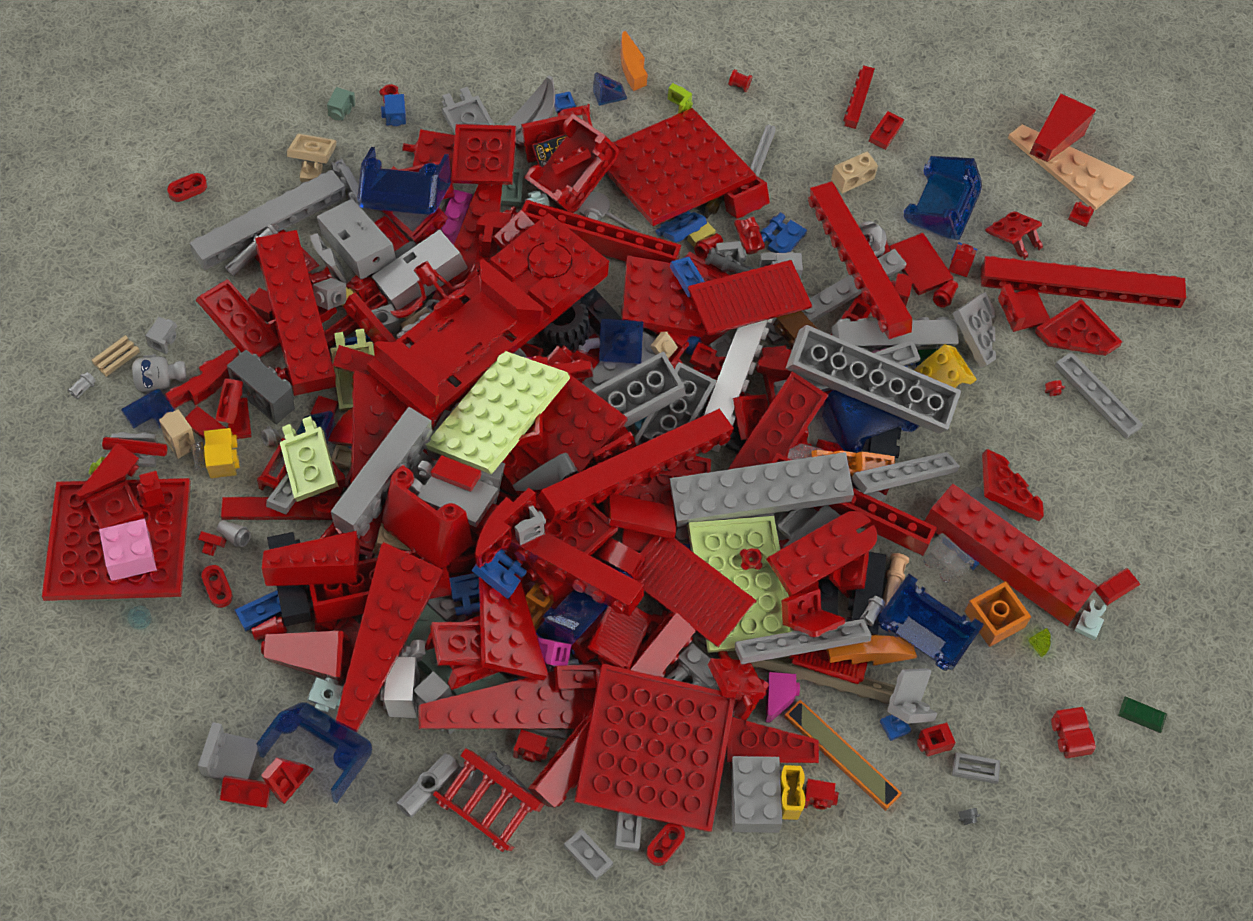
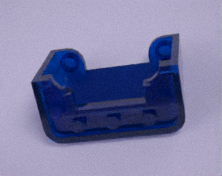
(947, 197)
(855, 421)
(928, 624)

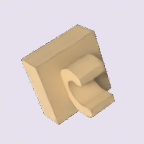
(310, 170)

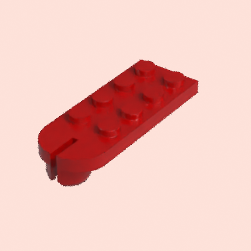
(823, 551)

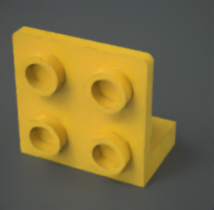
(947, 367)

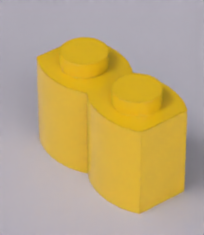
(792, 795)

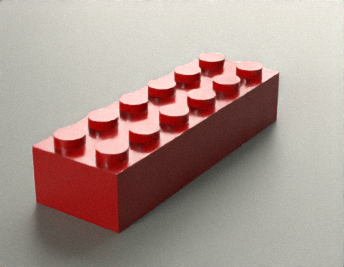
(349, 599)

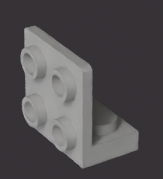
(907, 697)
(227, 754)

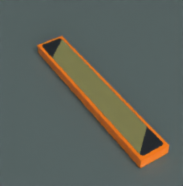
(843, 755)

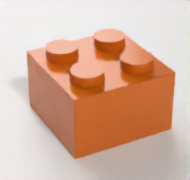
(999, 612)

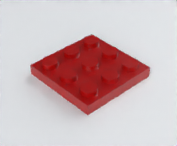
(483, 154)

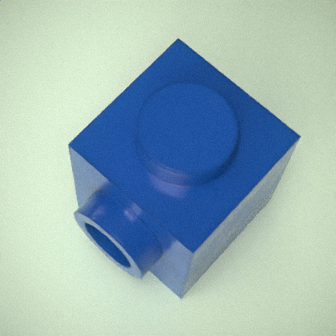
(394, 110)

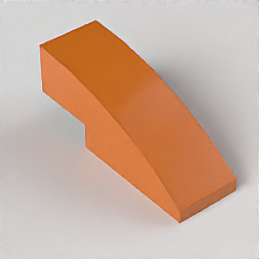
(633, 63)

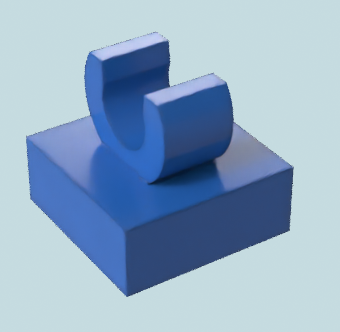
(894, 727)

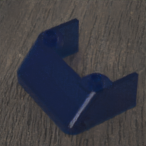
(402, 190)
(571, 616)
(351, 748)

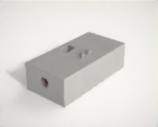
(356, 238)
(399, 280)

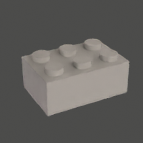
(756, 794)

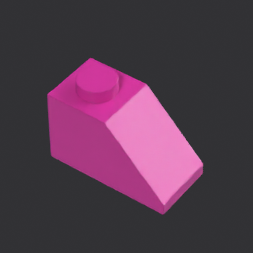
(780, 693)

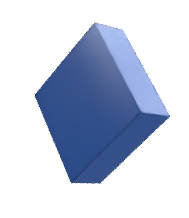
(563, 101)

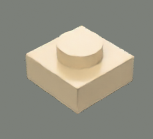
(664, 343)

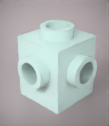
(317, 694)

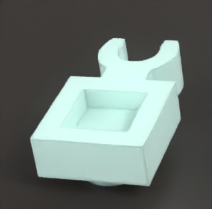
(1090, 622)

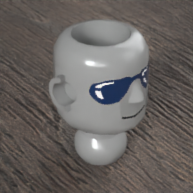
(155, 373)

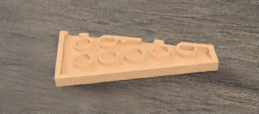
(1079, 172)

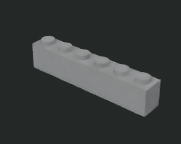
(925, 333)

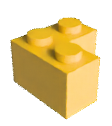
(220, 453)

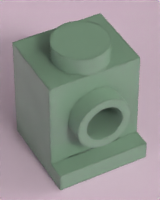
(340, 103)

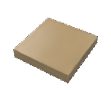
(311, 148)

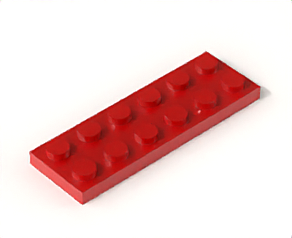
(781, 423)

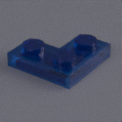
(149, 406)

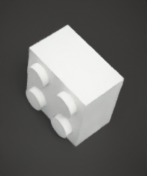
(399, 686)

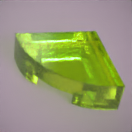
(1041, 642)

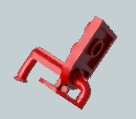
(548, 128)

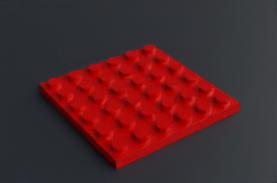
(676, 167)
(76, 555)
(655, 748)

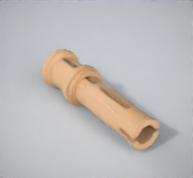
(894, 575)

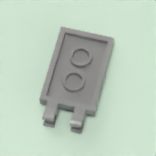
(468, 111)
(439, 493)

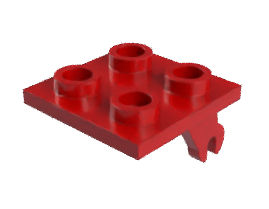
(1013, 227)

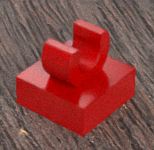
(1081, 214)
(211, 542)

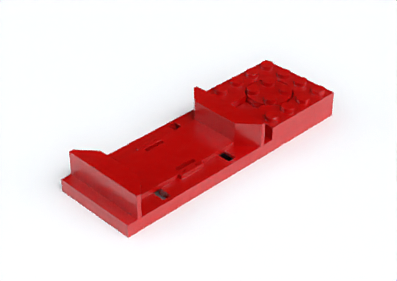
(515, 293)

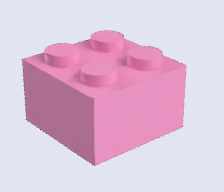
(127, 549)

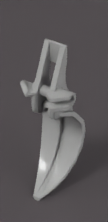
(536, 108)

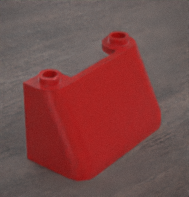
(576, 183)
(431, 533)

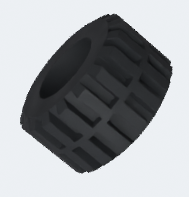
(571, 334)

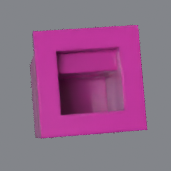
(555, 652)

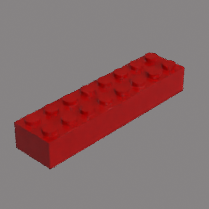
(295, 313)
(1010, 554)

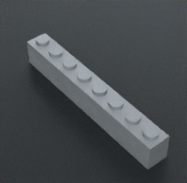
(279, 213)

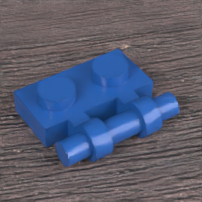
(681, 226)
(788, 237)
(499, 577)
(464, 589)

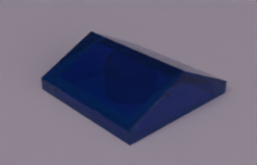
(621, 341)

